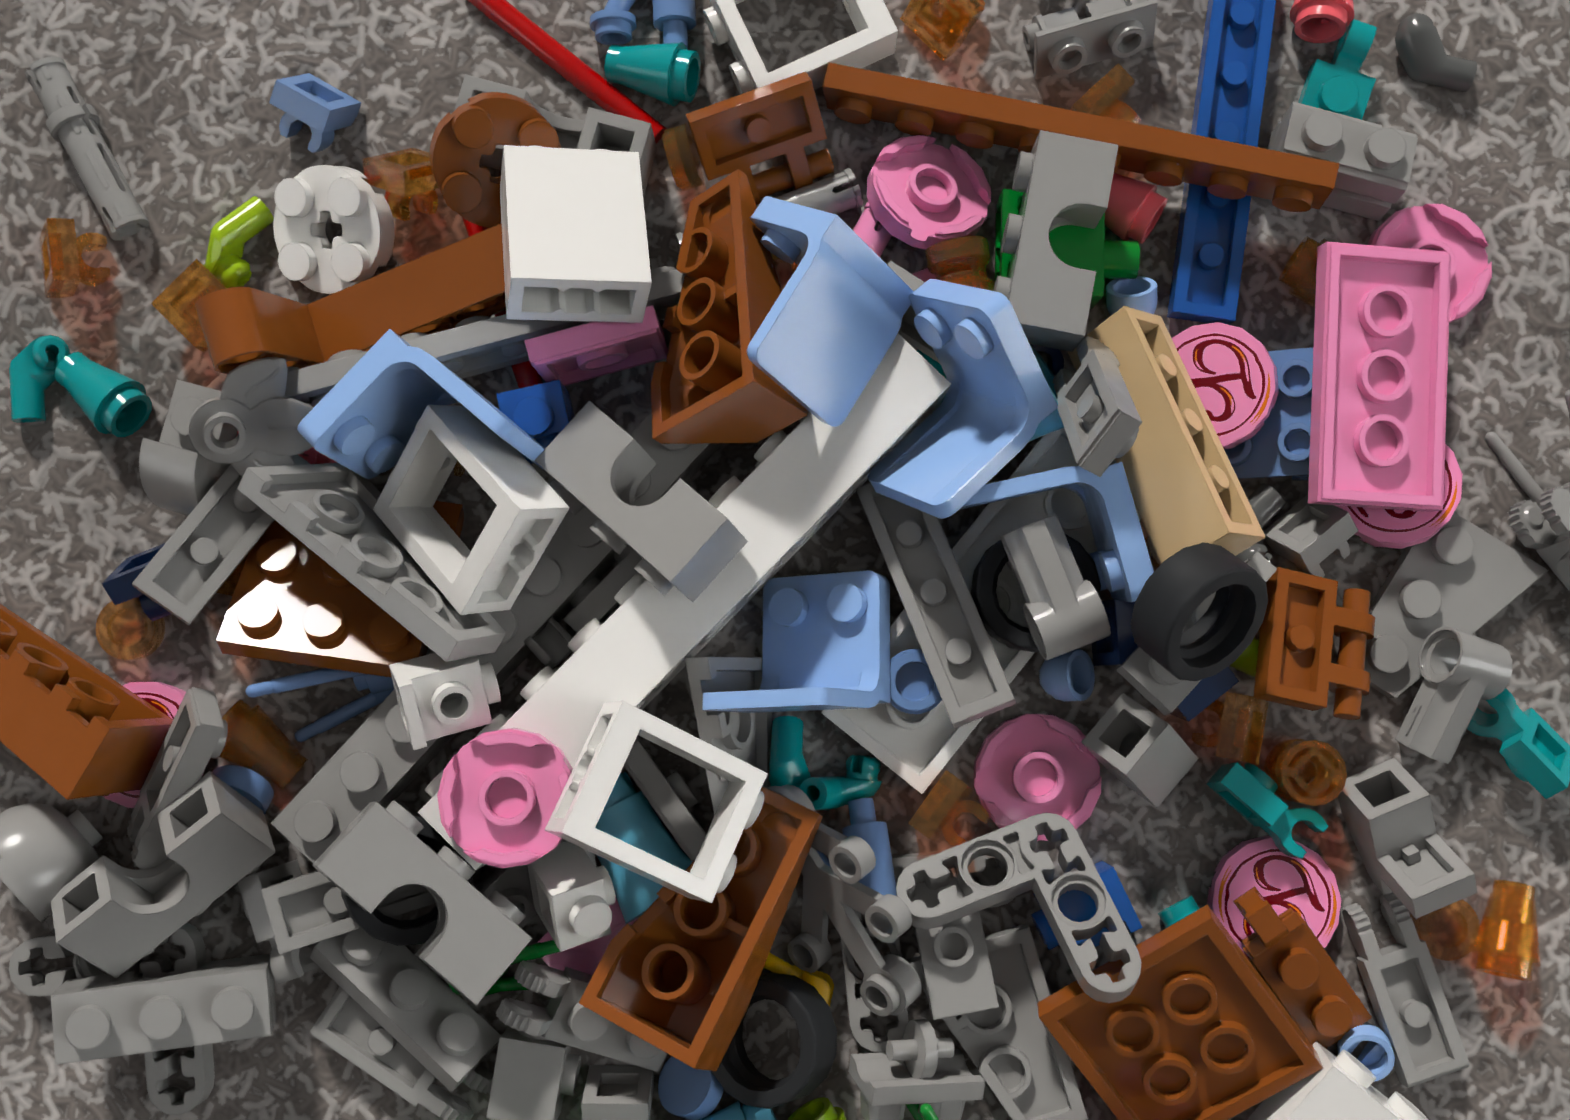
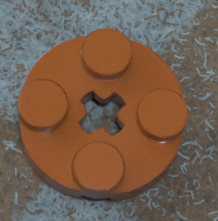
(473, 132)

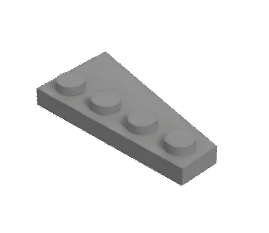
(335, 518)

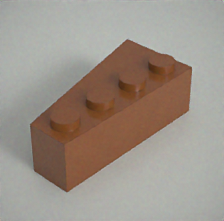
(72, 718)

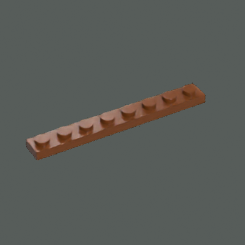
(1160, 154)

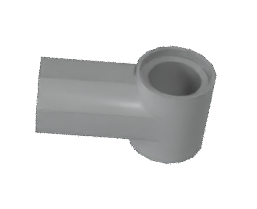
(1059, 604)
(1456, 675)

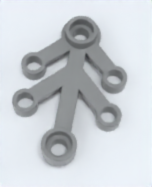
(833, 892)

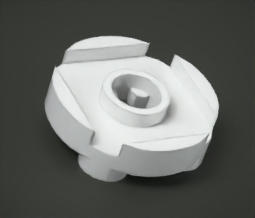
(301, 220)

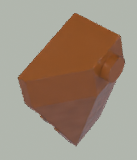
(729, 285)
(693, 964)

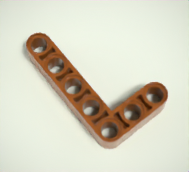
(411, 298)

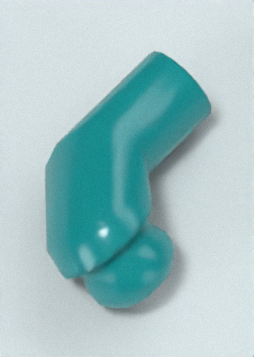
(32, 374)
(786, 752)
(837, 791)

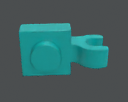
(1339, 84)
(1529, 744)
(1253, 796)

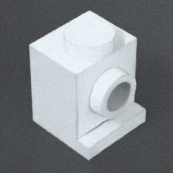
(425, 682)
(572, 895)

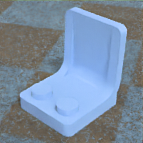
(831, 314)
(380, 400)
(987, 411)
(1122, 550)
(819, 646)

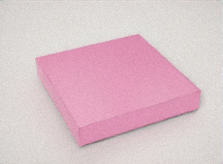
(597, 349)

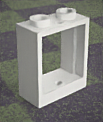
(872, 42)
(515, 533)
(596, 776)

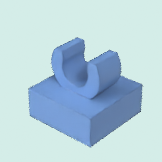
(315, 104)

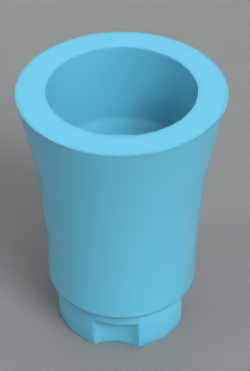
(636, 823)

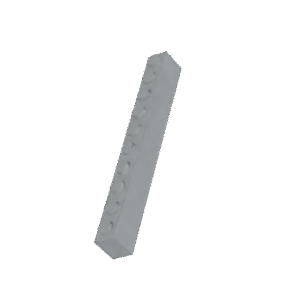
(378, 757)

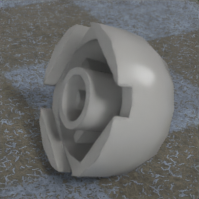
(43, 853)

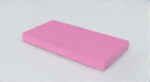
(1379, 377)

